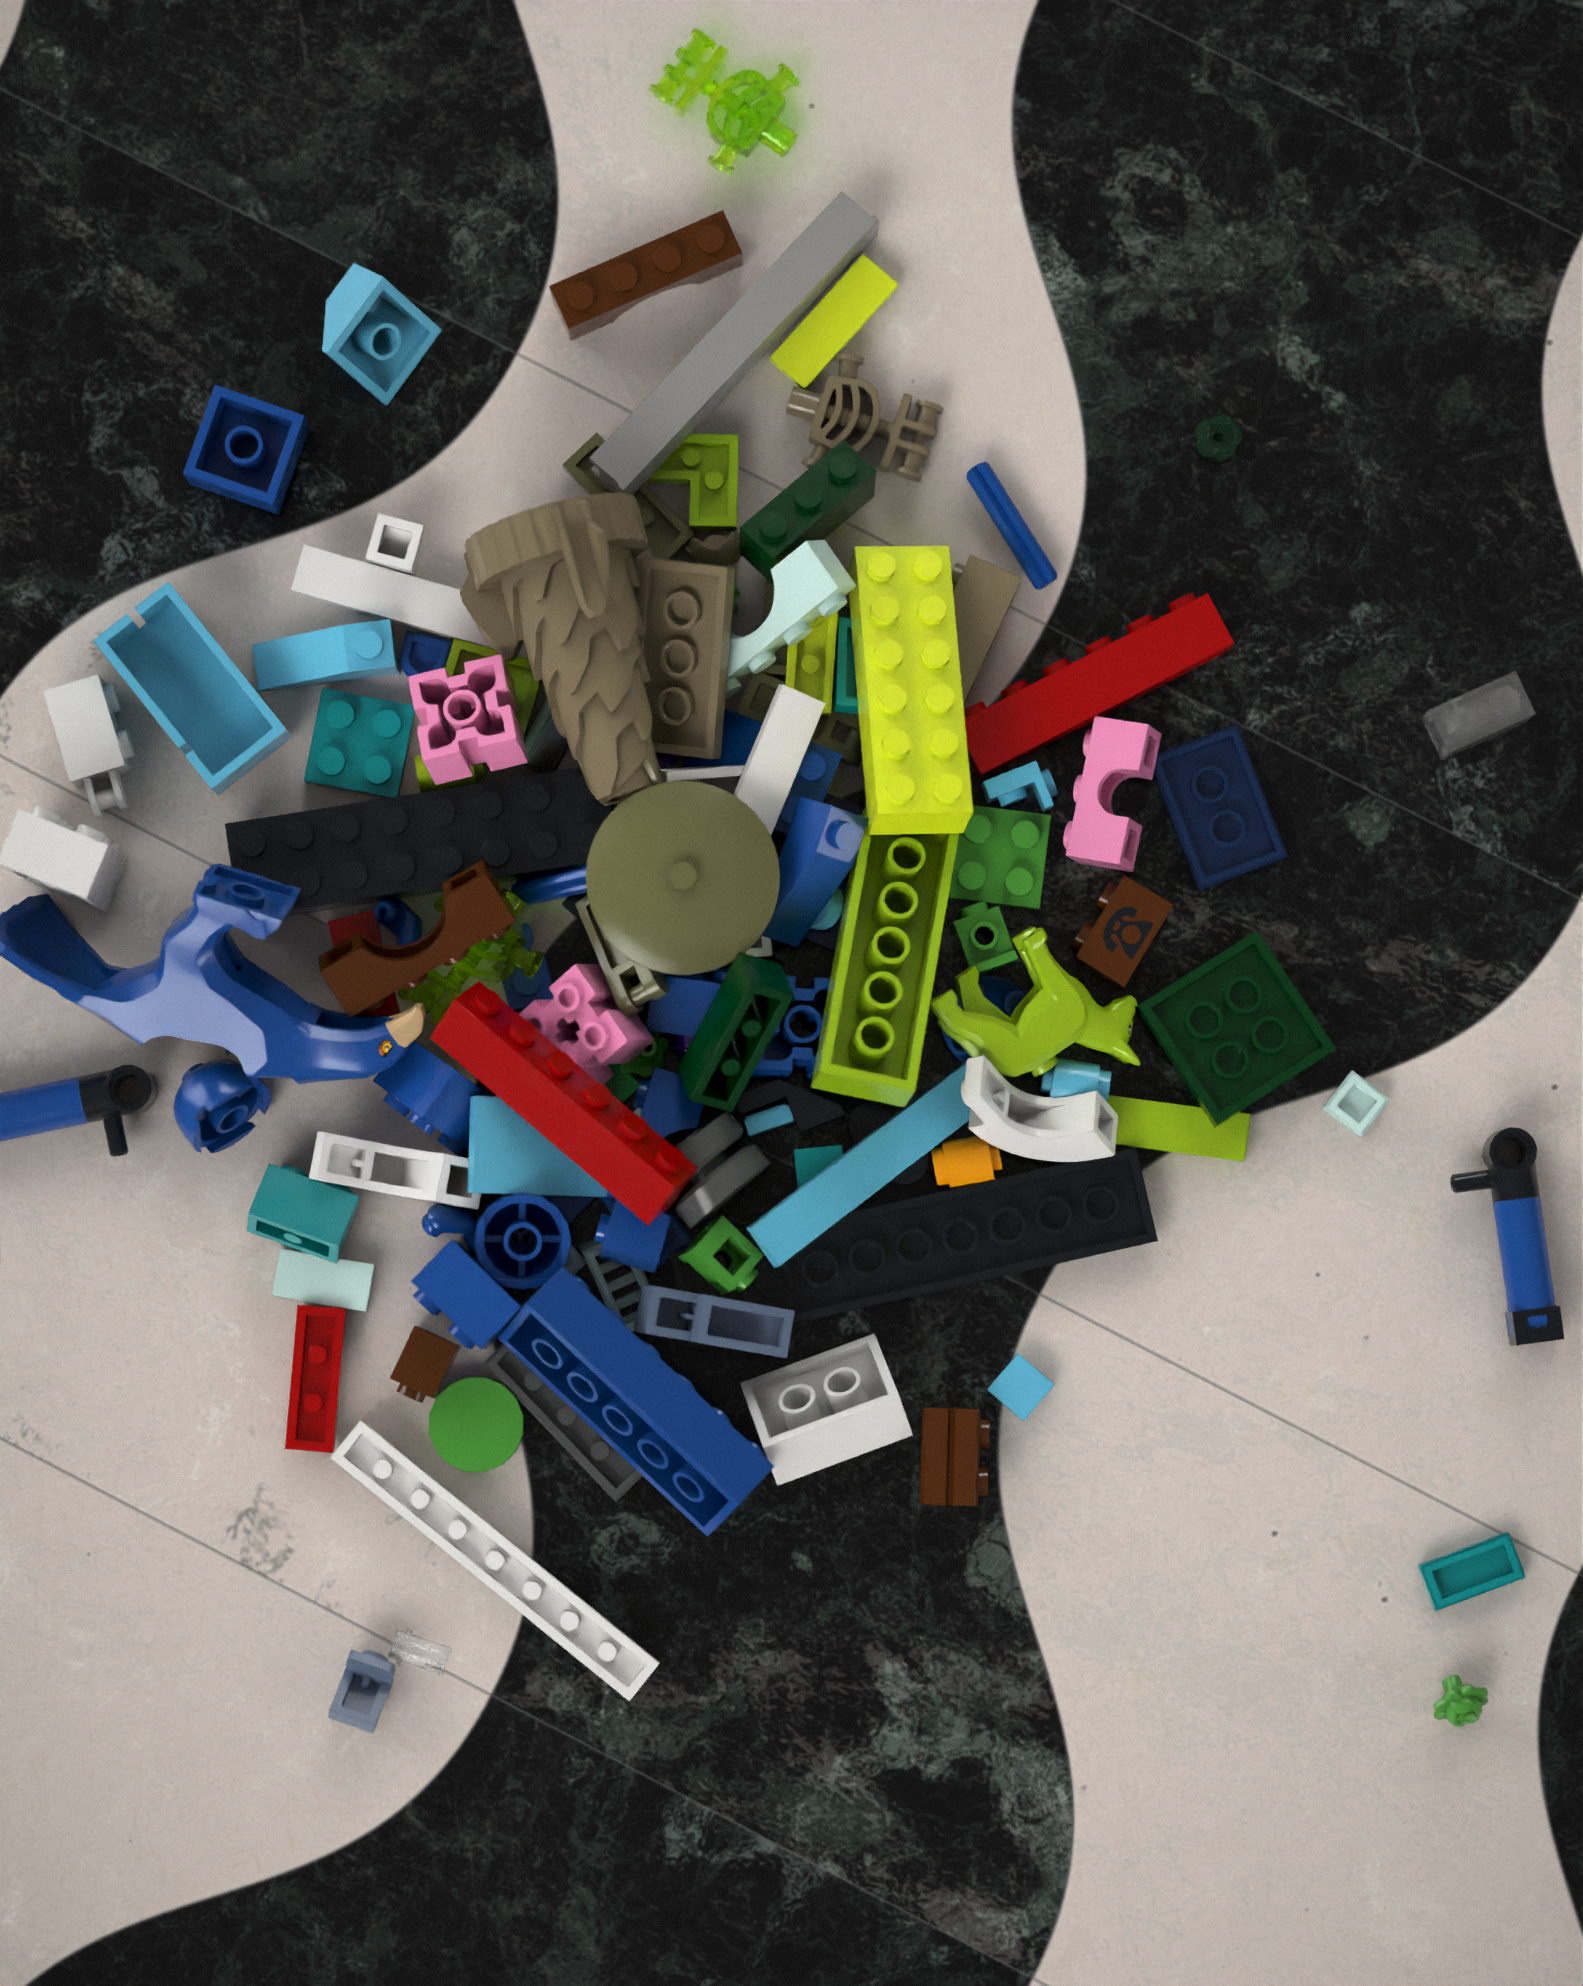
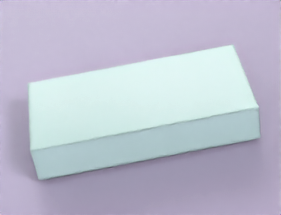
(323, 1282)

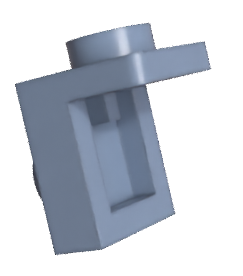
(363, 1690)

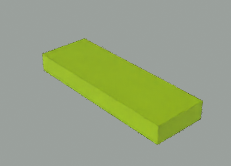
(1178, 1129)

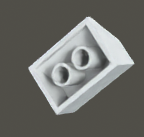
(826, 1409)

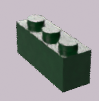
(808, 508)
(735, 1032)

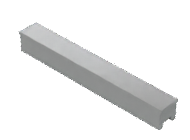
(734, 345)

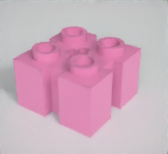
(468, 719)
(588, 1022)

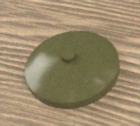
(682, 877)

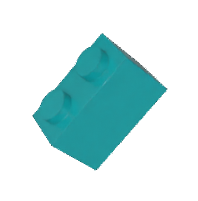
(303, 1212)

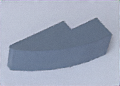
(714, 1321)

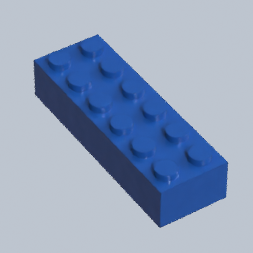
(635, 1401)

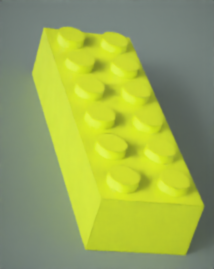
(909, 690)

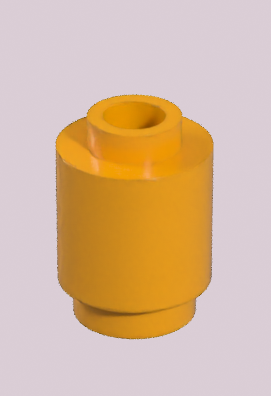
(965, 1162)

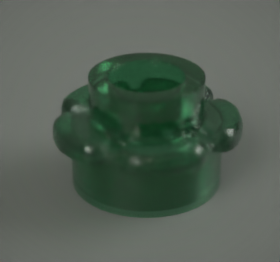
(1220, 425)

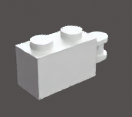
(91, 738)

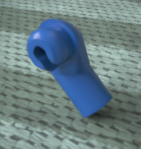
(451, 1219)

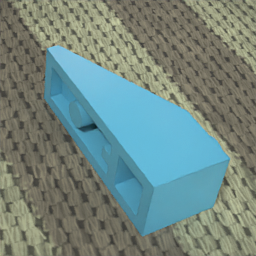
(327, 656)

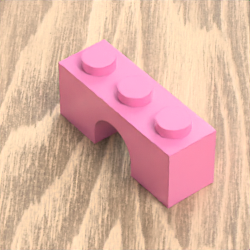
(1113, 754)

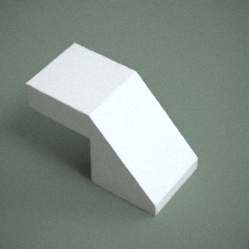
(395, 546)

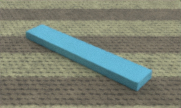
(862, 1170)

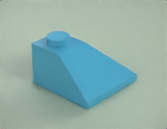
(375, 332)

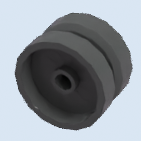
(717, 1175)

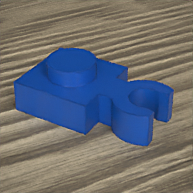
(524, 990)

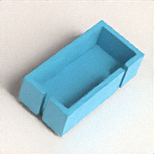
(193, 689)

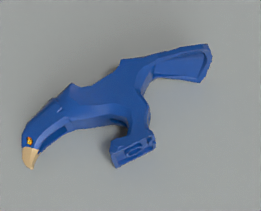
(207, 986)

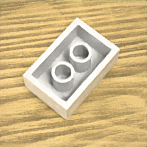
(68, 862)

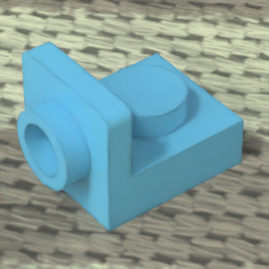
(1011, 786)

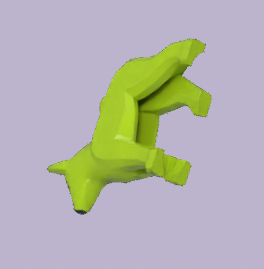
(1042, 1024)

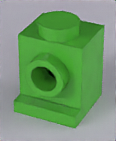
(990, 956)
(739, 1253)

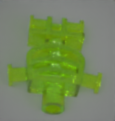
(764, 127)
(505, 962)

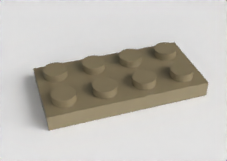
(686, 652)

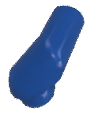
(399, 920)

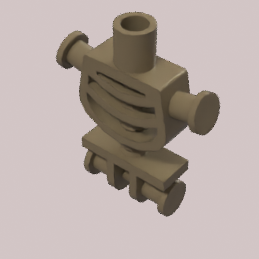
(818, 409)

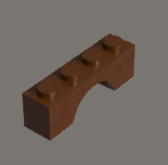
(674, 260)
(368, 971)

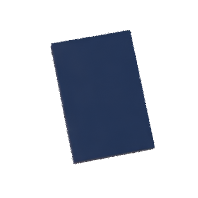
(1218, 808)

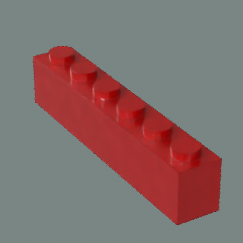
(1094, 684)
(563, 1102)

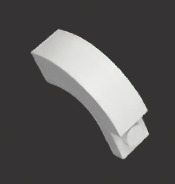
(1037, 1126)
(392, 1170)

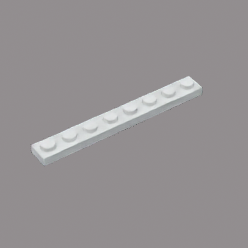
(495, 1560)

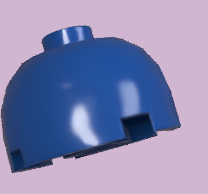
(217, 1104)
(527, 1261)

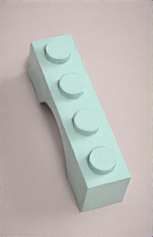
(805, 586)

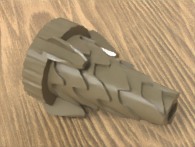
(569, 592)

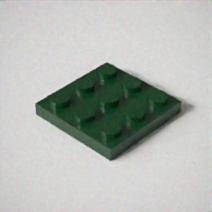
(1236, 1028)

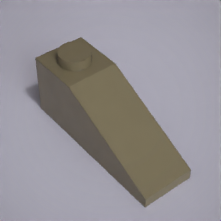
(981, 603)

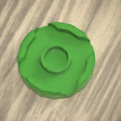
(476, 1424)

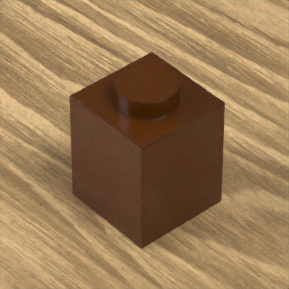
(424, 1364)

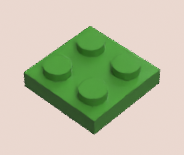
(1001, 858)

